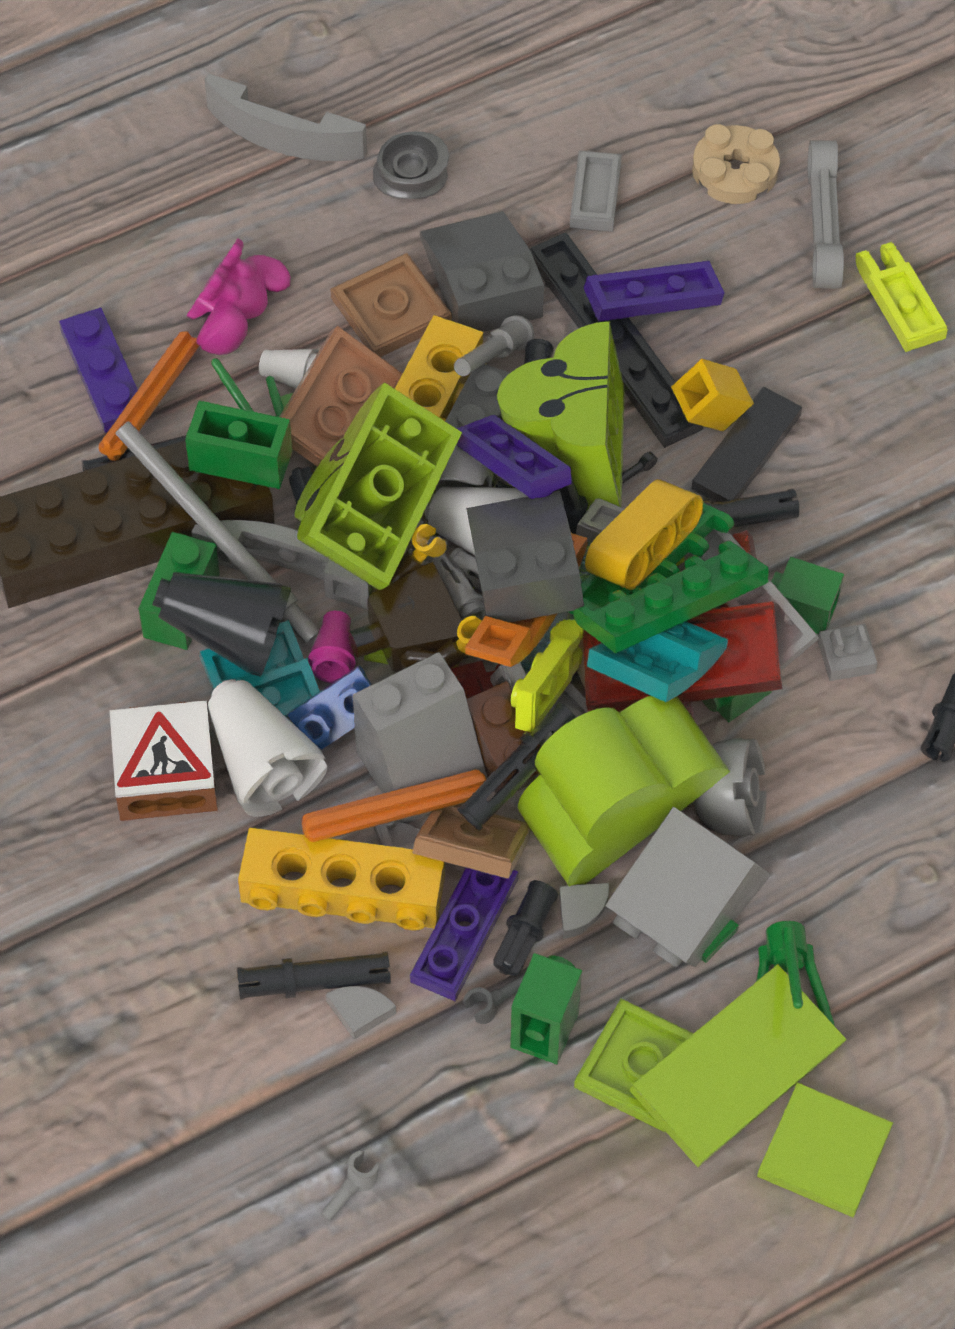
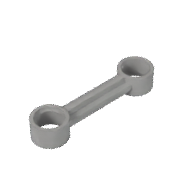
(827, 252)

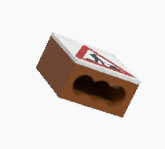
(163, 760)

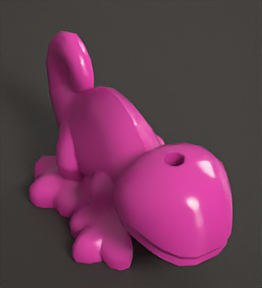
(234, 295)

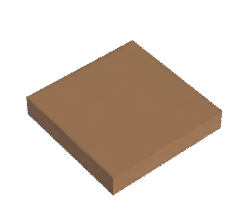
(389, 305)
(455, 841)

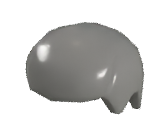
(465, 471)

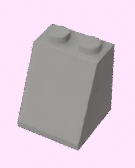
(415, 728)
(684, 889)

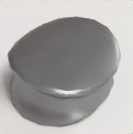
(411, 165)

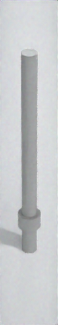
(210, 523)

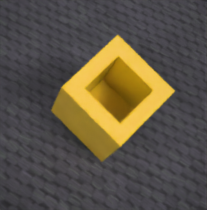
(712, 395)

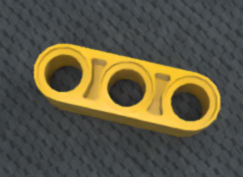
(644, 534)

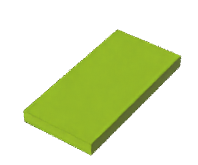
(736, 1066)

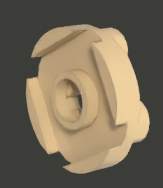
(739, 143)

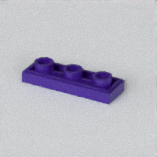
(453, 947)

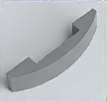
(330, 140)
(282, 548)

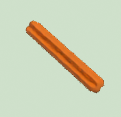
(150, 392)
(391, 806)

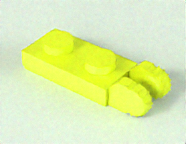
(902, 298)
(548, 675)

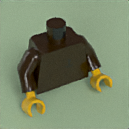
(415, 612)

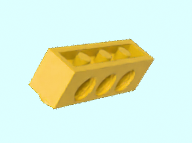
(435, 354)
(369, 866)

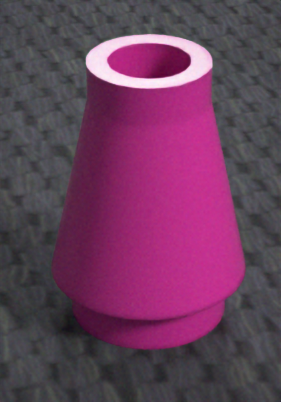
(332, 651)

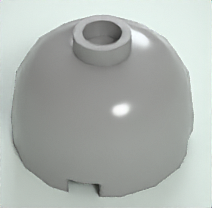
(734, 802)

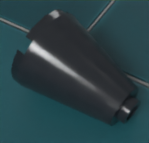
(225, 615)

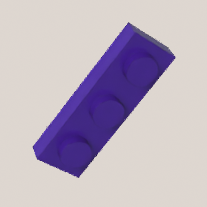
(653, 290)
(99, 364)
(514, 457)

